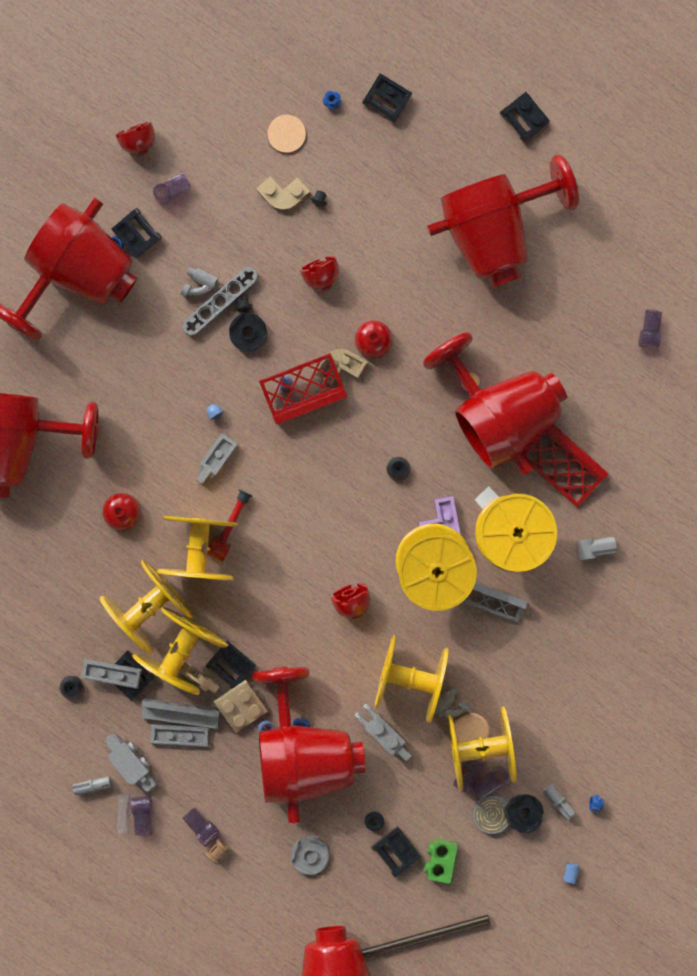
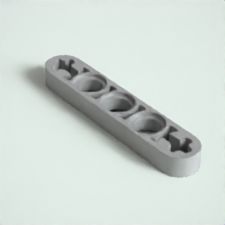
(215, 310)

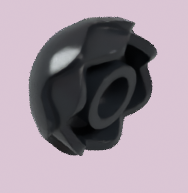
(404, 468)
(77, 685)

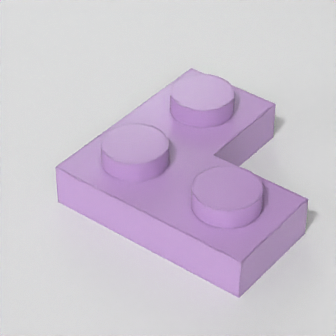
(445, 513)

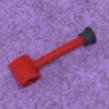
(219, 547)

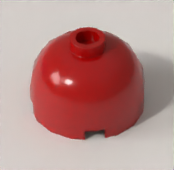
(137, 138)
(321, 273)
(373, 339)
(121, 511)
(351, 601)

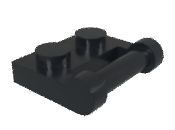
(390, 92)
(530, 114)
(131, 237)
(235, 661)
(130, 692)
(402, 849)

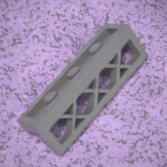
(500, 596)
(180, 713)

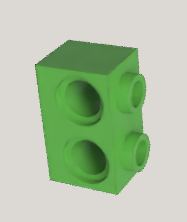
(446, 860)

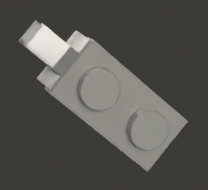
(216, 457)

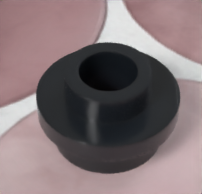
(374, 827)

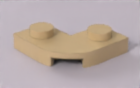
(280, 198)
(343, 359)
(203, 681)

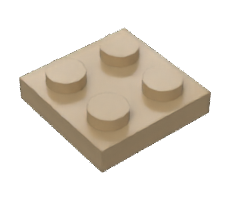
(240, 706)

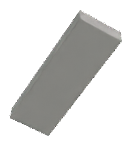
(111, 673)
(179, 735)

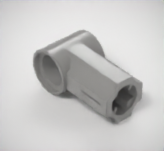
(591, 548)

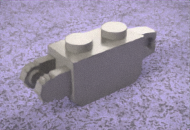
(384, 733)
(129, 763)

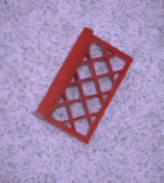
(304, 405)
(577, 453)

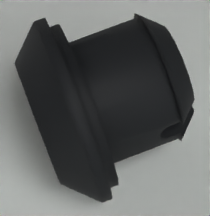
(319, 198)
(244, 305)

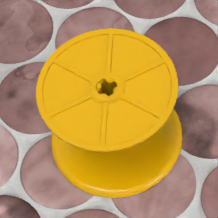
(534, 537)
(196, 559)
(435, 567)
(146, 607)
(186, 640)
(412, 678)
(483, 748)

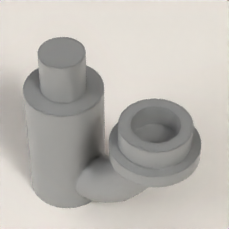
(201, 277)
(446, 701)

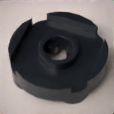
(247, 321)
(534, 814)

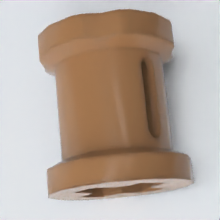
(217, 851)

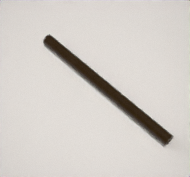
(426, 936)

